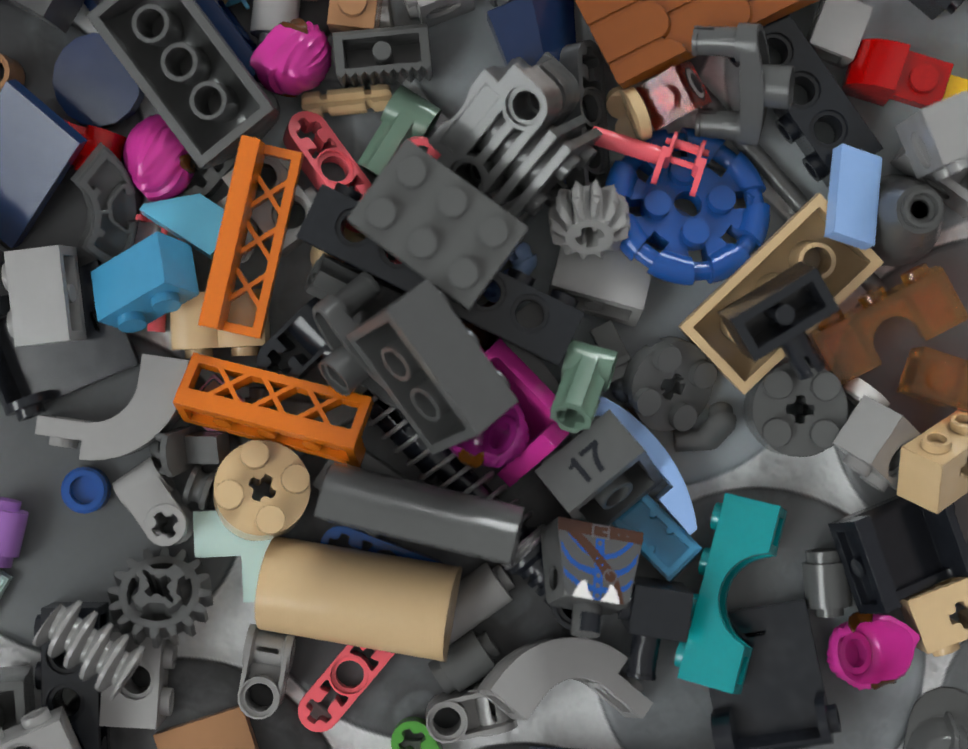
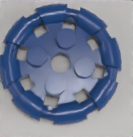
(703, 231)

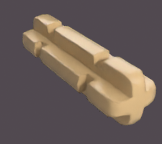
(347, 100)

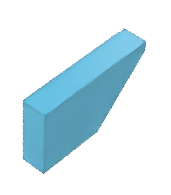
(188, 218)

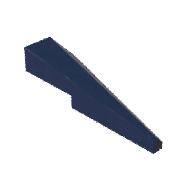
(532, 28)

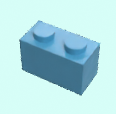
(144, 283)

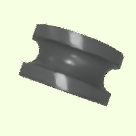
(199, 487)

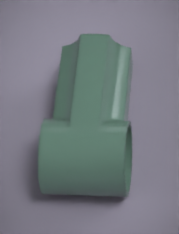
(402, 118)
(583, 378)

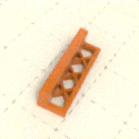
(233, 234)
(262, 423)

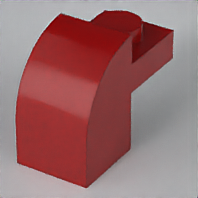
(891, 71)

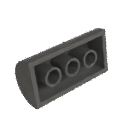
(186, 74)
(421, 513)

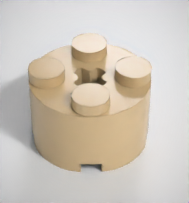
(258, 463)

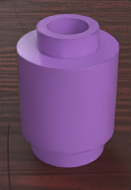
(12, 530)

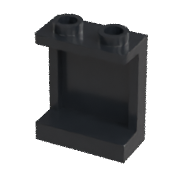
(898, 552)

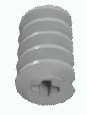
(90, 647)

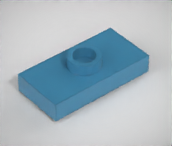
(664, 540)

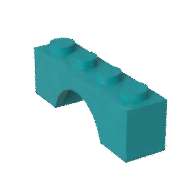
(743, 534)

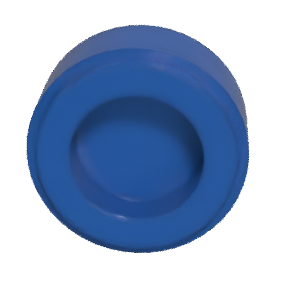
(85, 489)

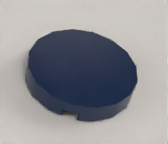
(94, 83)

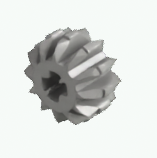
(589, 219)

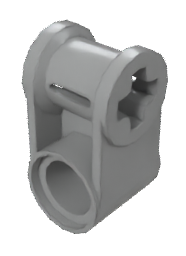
(152, 498)
(265, 667)
(474, 716)

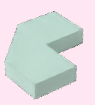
(215, 540)

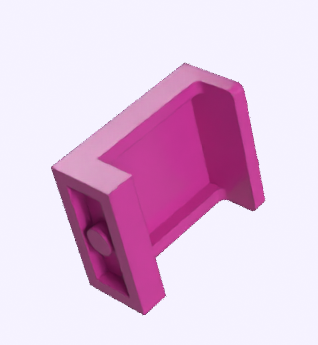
(536, 406)

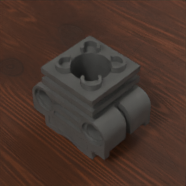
(515, 134)

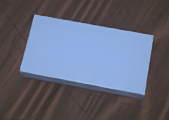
(853, 197)

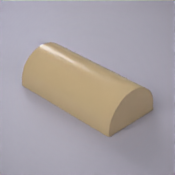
(797, 241)
(357, 598)

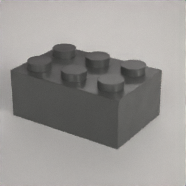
(438, 225)
(432, 367)

